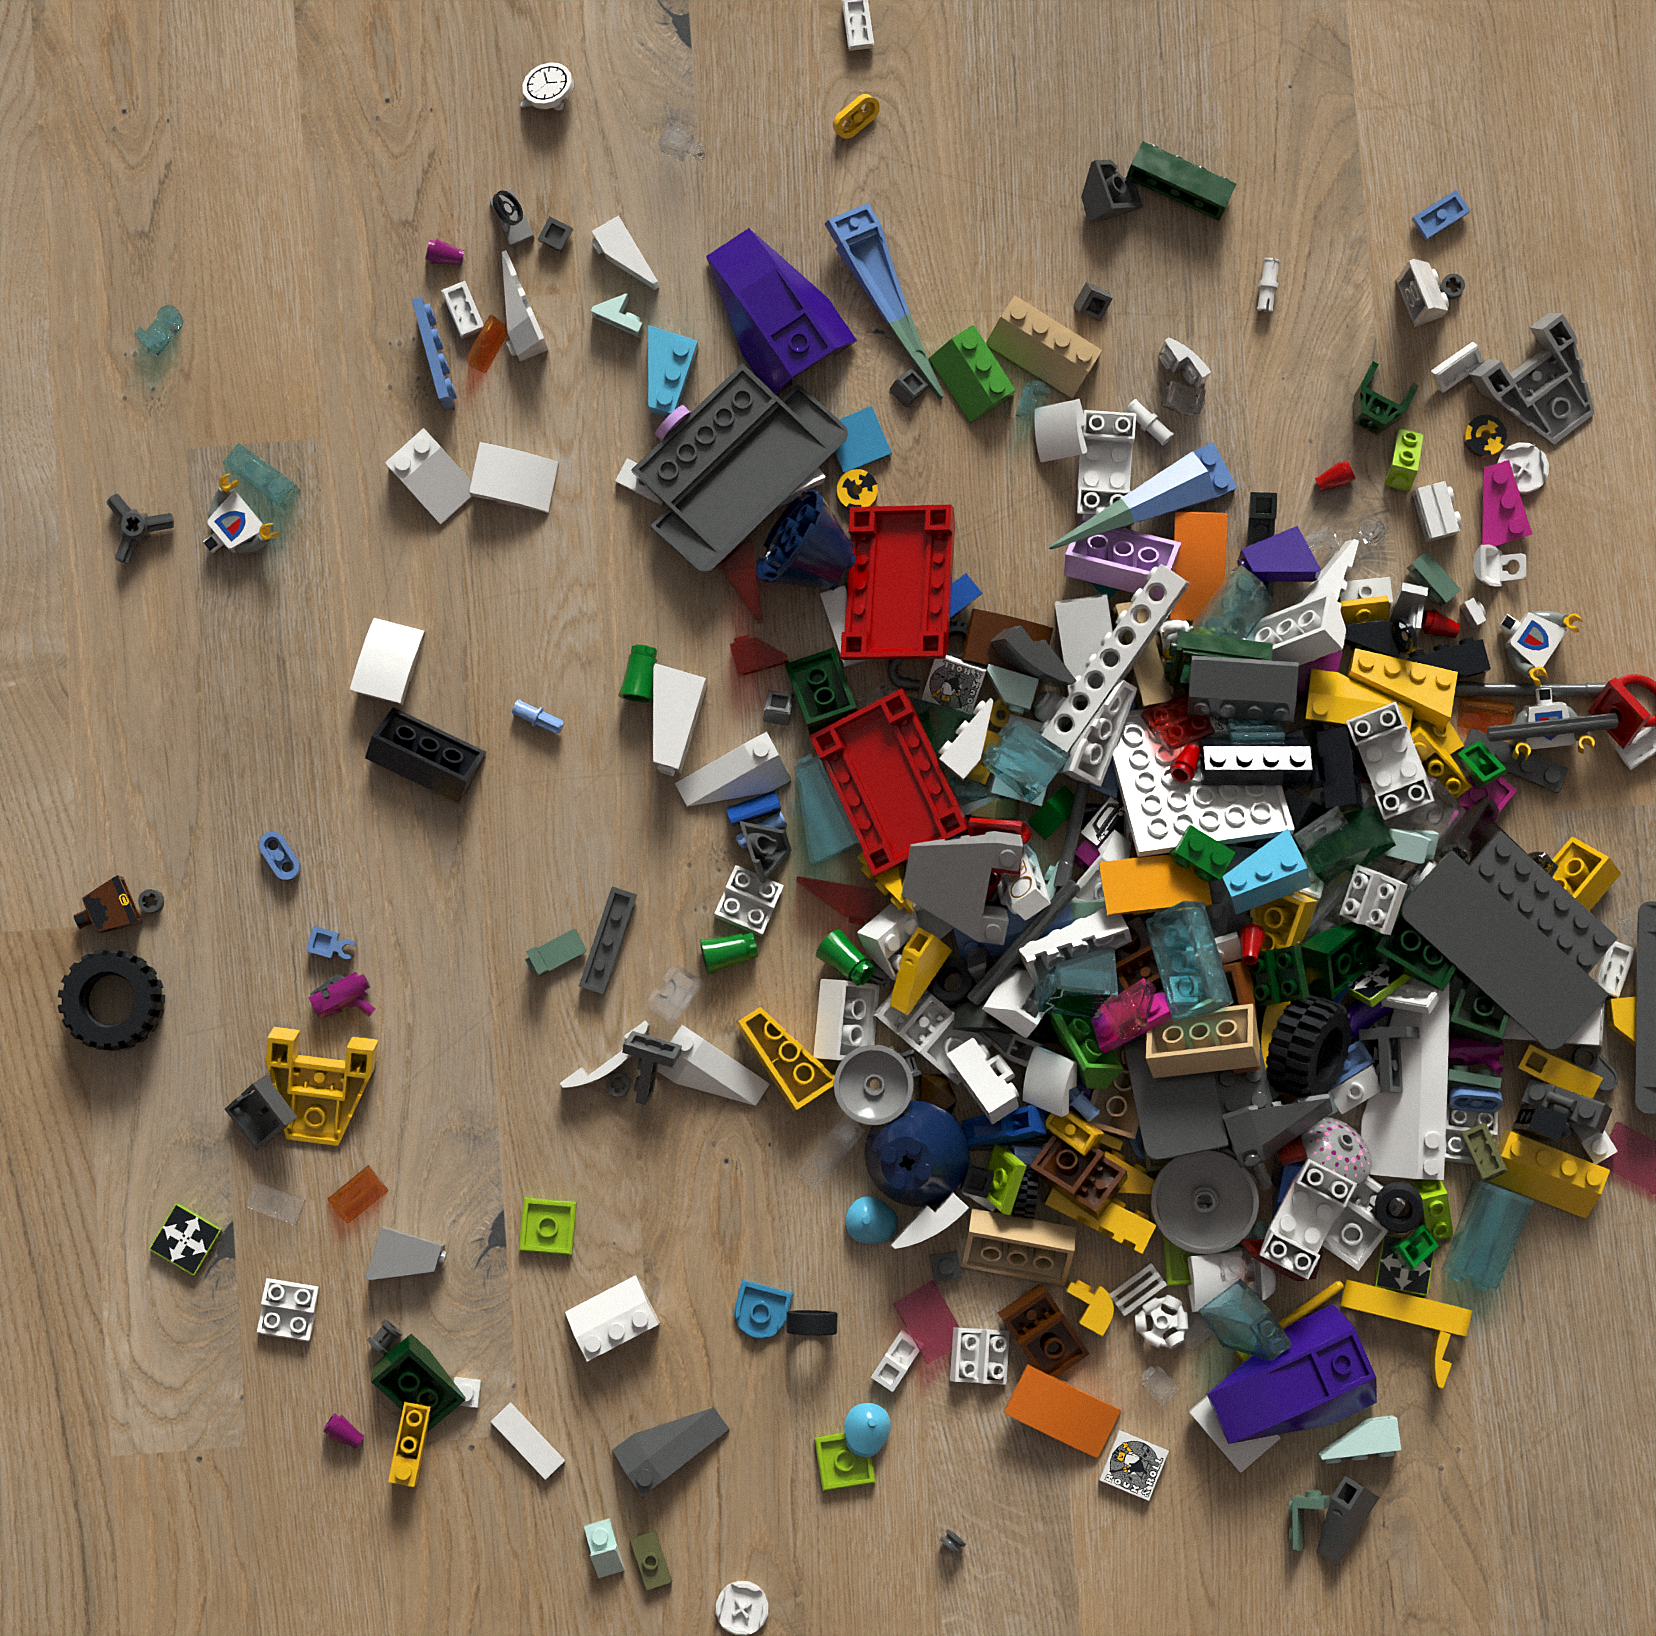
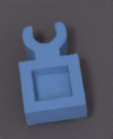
(326, 943)

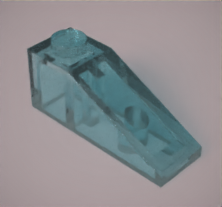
(262, 476)

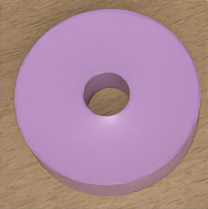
(671, 422)

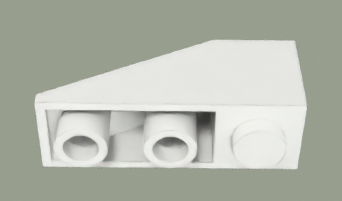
(967, 748)

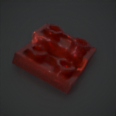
(1173, 726)

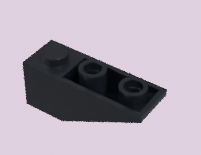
(1373, 637)
(1467, 658)

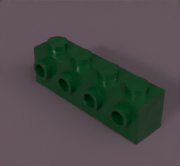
(1181, 180)

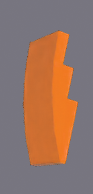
(1199, 559)
(1062, 1411)

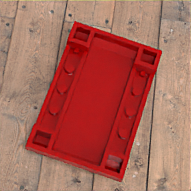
(899, 583)
(889, 781)

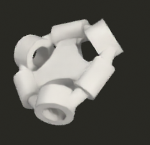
(1162, 1322)

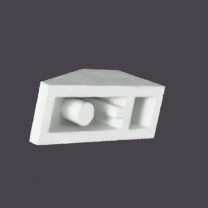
(620, 249)

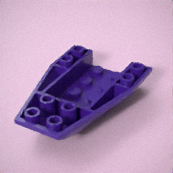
(775, 311)
(1303, 1388)

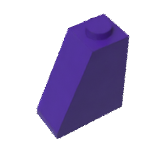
(1281, 558)

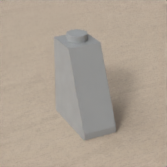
(403, 1255)

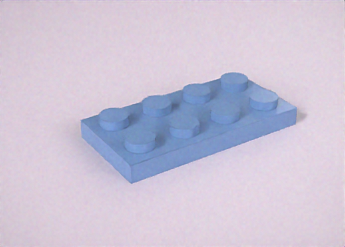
(432, 344)

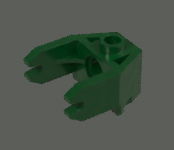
(1374, 410)

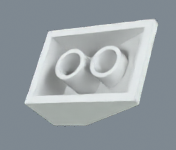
(1421, 292)
(431, 476)

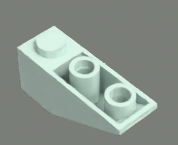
(1368, 1437)

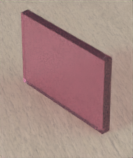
(1634, 1157)
(928, 1320)

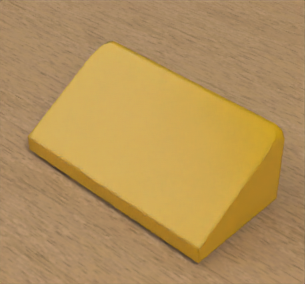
(1074, 1131)

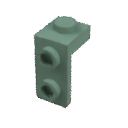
(555, 952)
(1311, 1500)

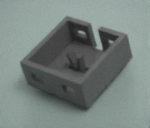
(249, 1111)

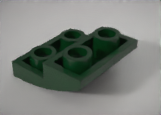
(1279, 976)

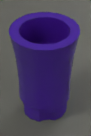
(1365, 1016)

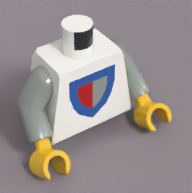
(235, 522)
(1535, 640)
(1548, 710)

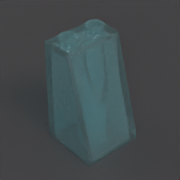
(823, 816)
(1486, 1235)

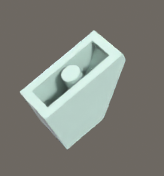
(1013, 688)

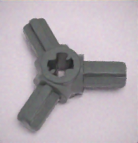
(145, 524)

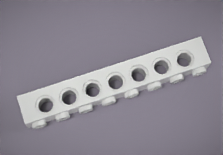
(1143, 633)

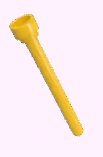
(1305, 1309)

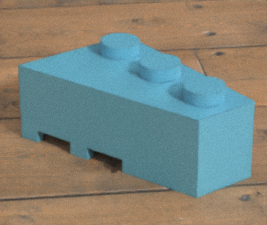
(668, 369)
(1267, 875)

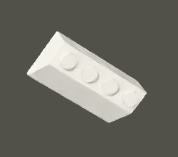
(1303, 630)

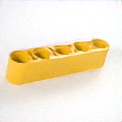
(1406, 1308)

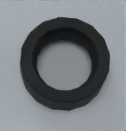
(812, 1322)

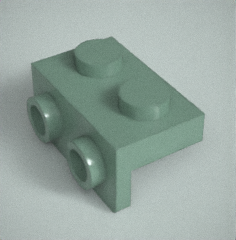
(1432, 576)
(1460, 1076)

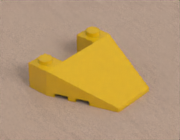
(317, 1088)

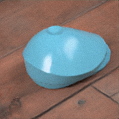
(870, 1220)
(866, 1429)

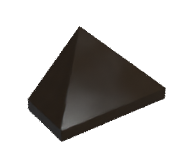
(937, 1091)

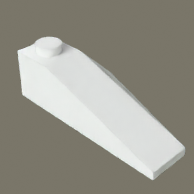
(740, 773)

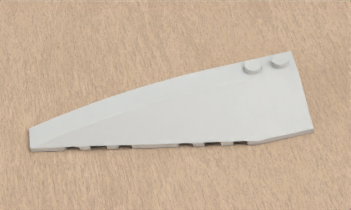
(1409, 1127)

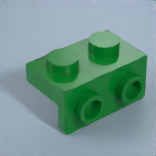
(1202, 854)

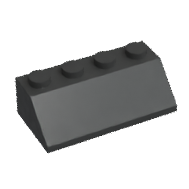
(1242, 688)

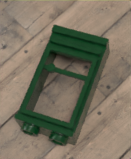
(1209, 645)

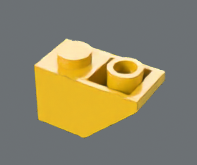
(1622, 1017)

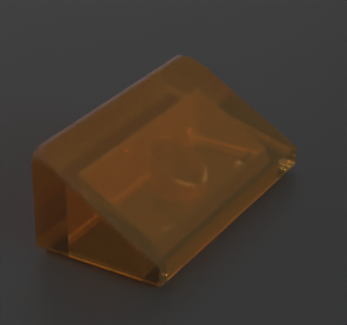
(487, 344)
(1482, 713)
(357, 1194)

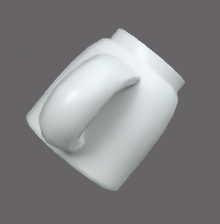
(1169, 631)

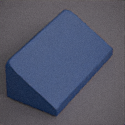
(753, 808)

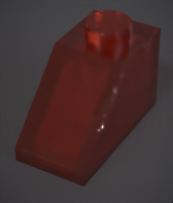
(755, 655)

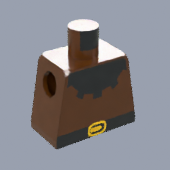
(109, 907)

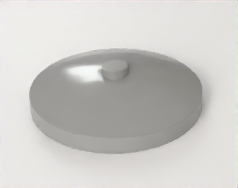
(1205, 1201)

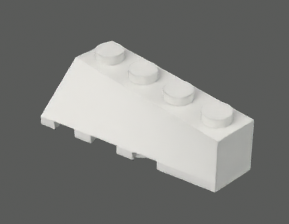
(1073, 941)

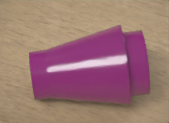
(443, 253)
(343, 1431)

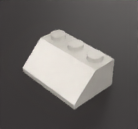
(845, 1018)
(611, 1318)

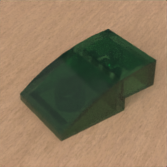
(1351, 845)

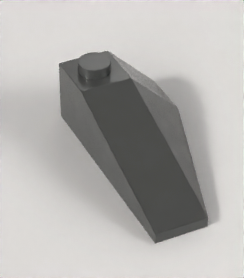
(1262, 1132)
(660, 1451)

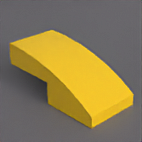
(1439, 1367)

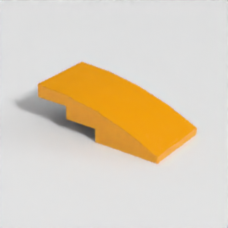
(1149, 885)

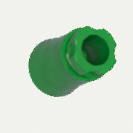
(639, 675)
(727, 951)
(845, 958)

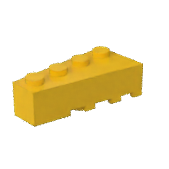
(1417, 685)
(786, 1061)
(1115, 1222)

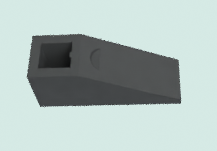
(1345, 1516)

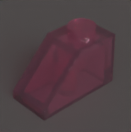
(1130, 1009)

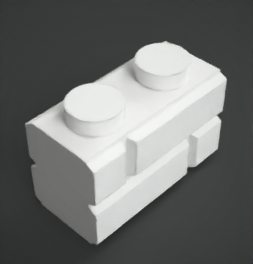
(1436, 511)

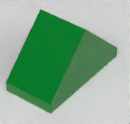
(1481, 764)
(1053, 813)
(1414, 1247)

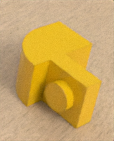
(1099, 1306)

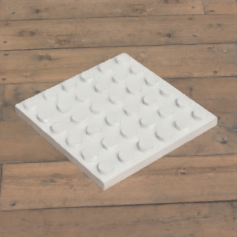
(1163, 807)

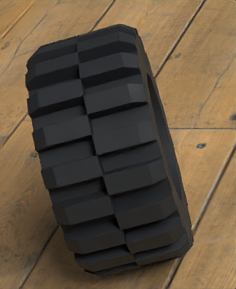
(76, 1000)
(1309, 1047)

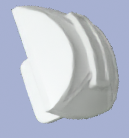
(1489, 564)
(1264, 1281)

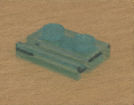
(1255, 731)

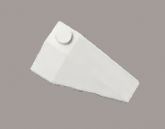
(522, 327)
(1332, 575)
(1097, 742)
(712, 1071)

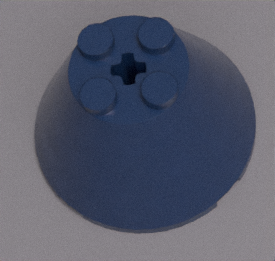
(806, 546)
(934, 1143)

